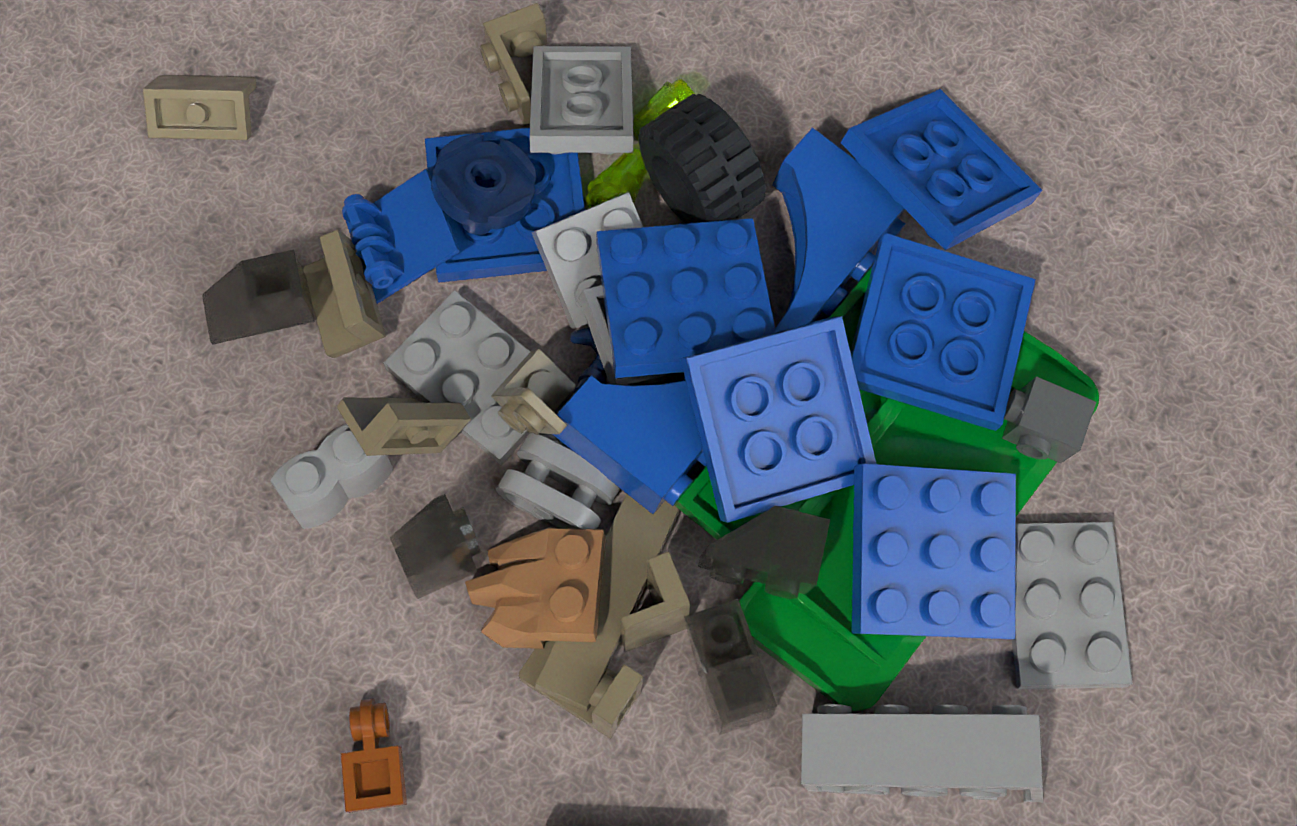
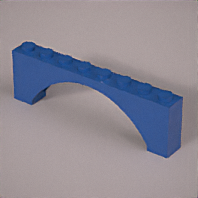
(648, 433)

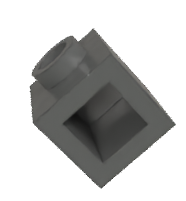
(1047, 420)

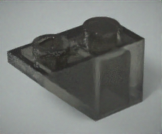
(258, 298)
(436, 547)
(772, 549)
(729, 667)

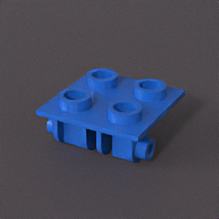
(399, 234)

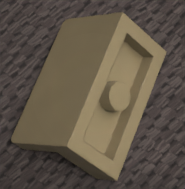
(199, 107)
(342, 297)
(402, 424)
(668, 610)

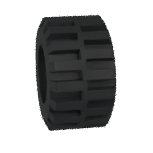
(702, 162)

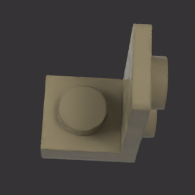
(510, 37)
(533, 394)
(609, 700)

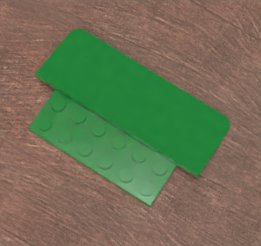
(815, 630)

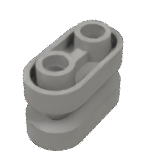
(552, 458)

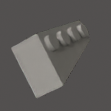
(923, 751)

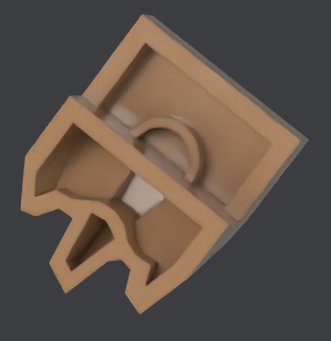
(543, 588)

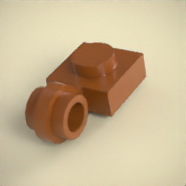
(376, 774)

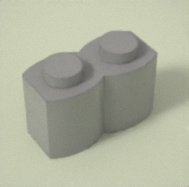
(322, 480)

